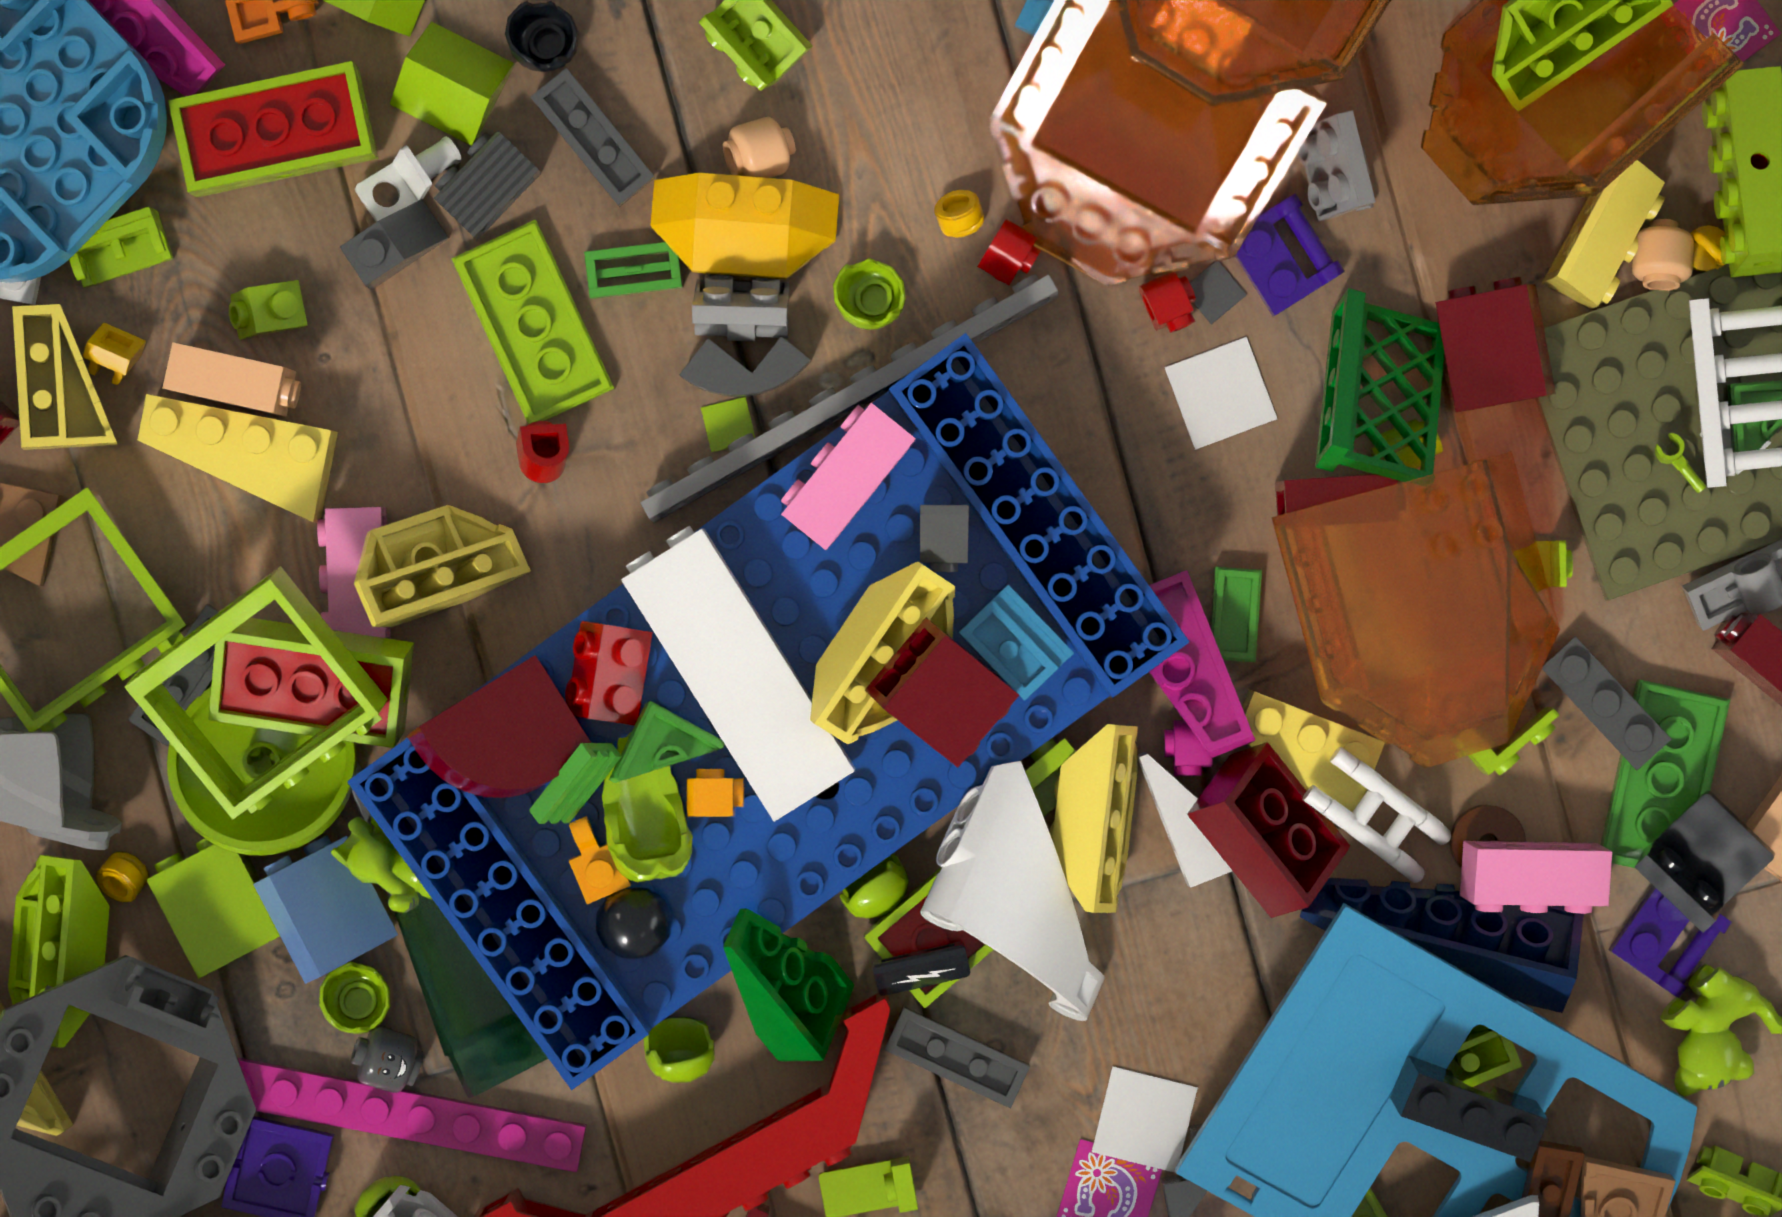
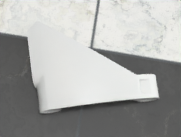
(1010, 889)

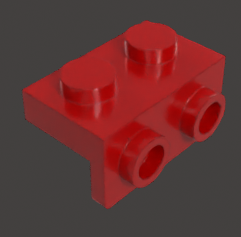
(608, 672)

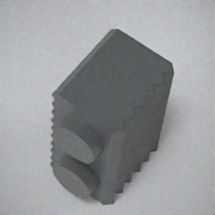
(486, 183)

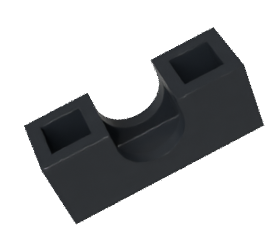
(1490, 1119)

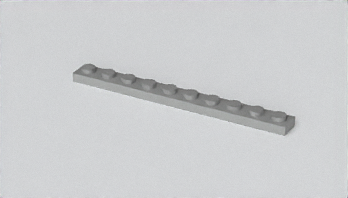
(832, 406)

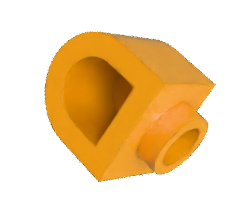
(713, 794)

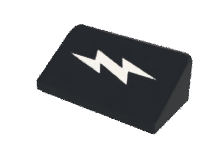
(921, 968)

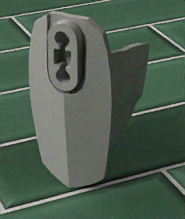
(51, 782)

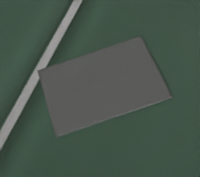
(1216, 292)

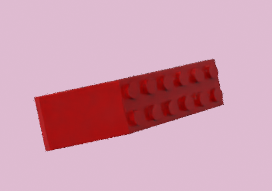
(762, 1154)

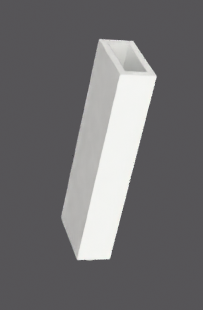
(736, 671)

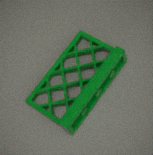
(1343, 391)

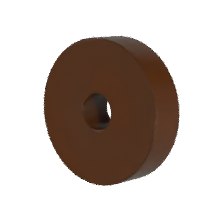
(1481, 821)

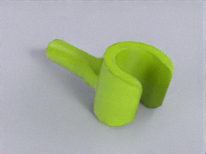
(1680, 462)

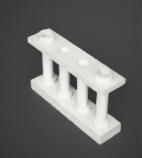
(1715, 369)

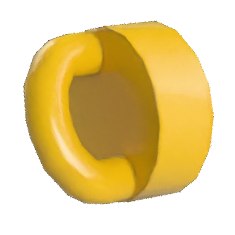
(959, 213)
(1707, 248)
(122, 876)

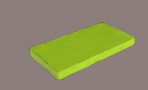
(533, 323)

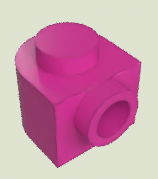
(1186, 750)

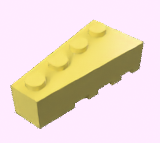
(259, 454)

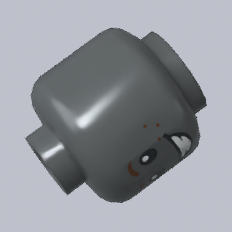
(387, 1059)

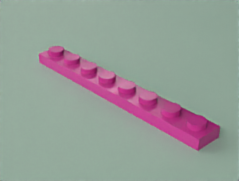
(414, 1116)

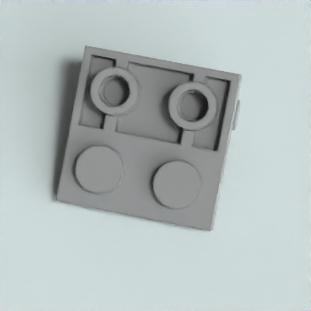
(1336, 167)
(740, 308)

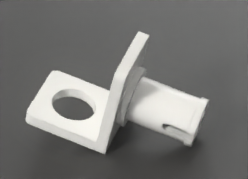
(409, 175)

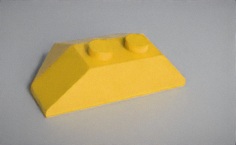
(743, 223)

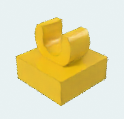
(113, 350)

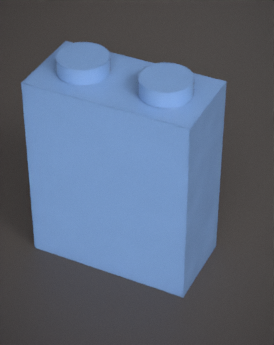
(323, 910)

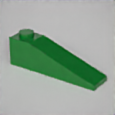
(787, 988)

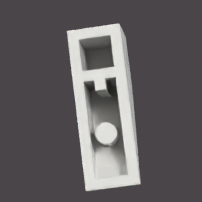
(1173, 801)

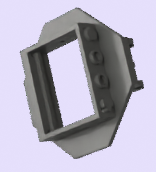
(204, 1135)

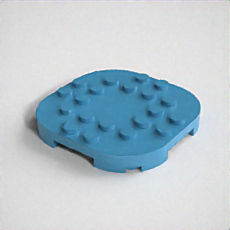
(74, 130)

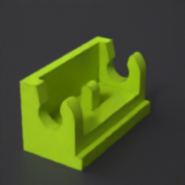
(122, 247)

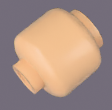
(759, 148)
(1663, 255)

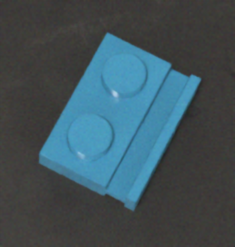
(1016, 642)

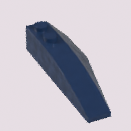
(1510, 950)

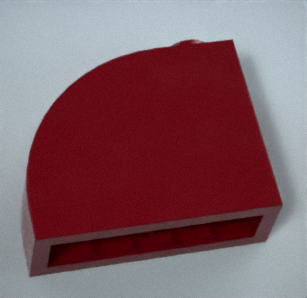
(502, 736)

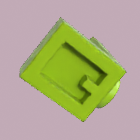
(1505, 755)
(869, 1187)

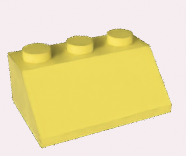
(1605, 237)

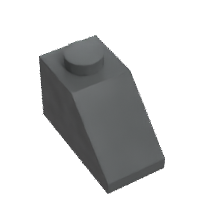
(393, 243)
(944, 536)

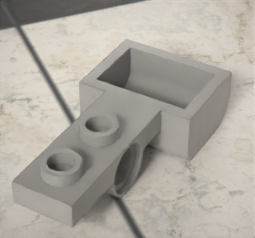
(1743, 585)

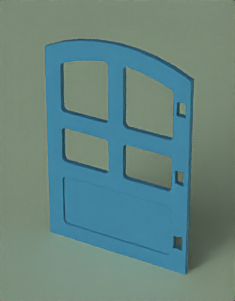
(1313, 1095)

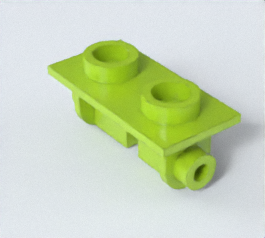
(1720, 1178)

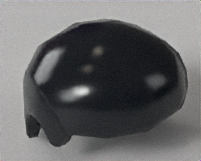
(541, 36)
(634, 923)

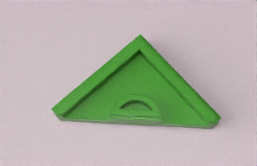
(1753, 434)
(661, 741)

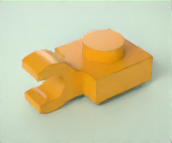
(594, 866)

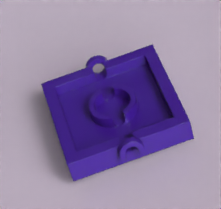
(279, 1170)

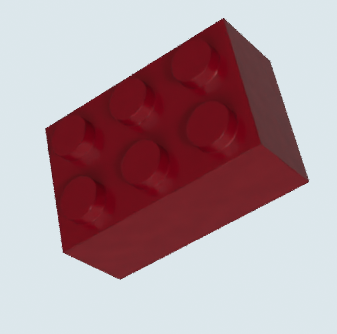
(1267, 831)

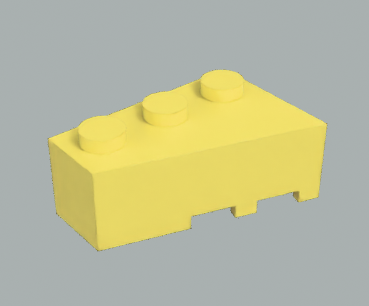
(54, 385)
(1307, 744)

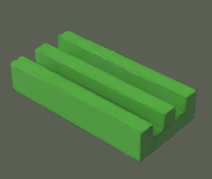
(634, 288)
(575, 783)

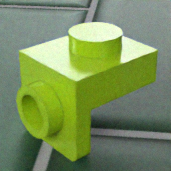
(267, 309)

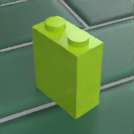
(212, 905)

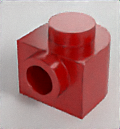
(1010, 252)
(1169, 301)
(542, 450)

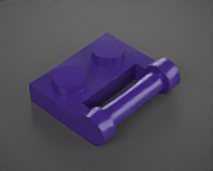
(1271, 263)
(1653, 932)

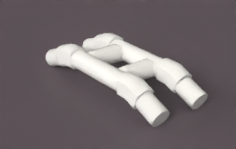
(1356, 822)

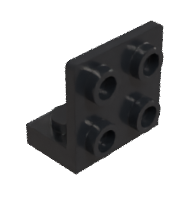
(1704, 859)

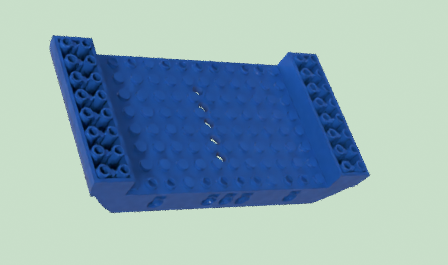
(1029, 527)

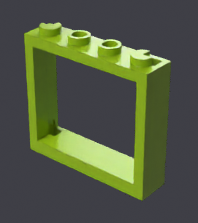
(123, 664)
(195, 748)

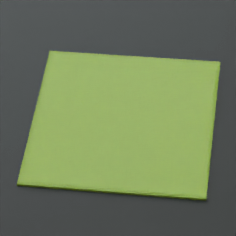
(727, 422)

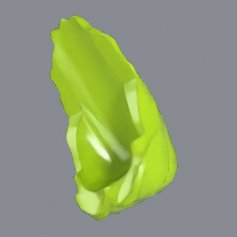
(646, 824)

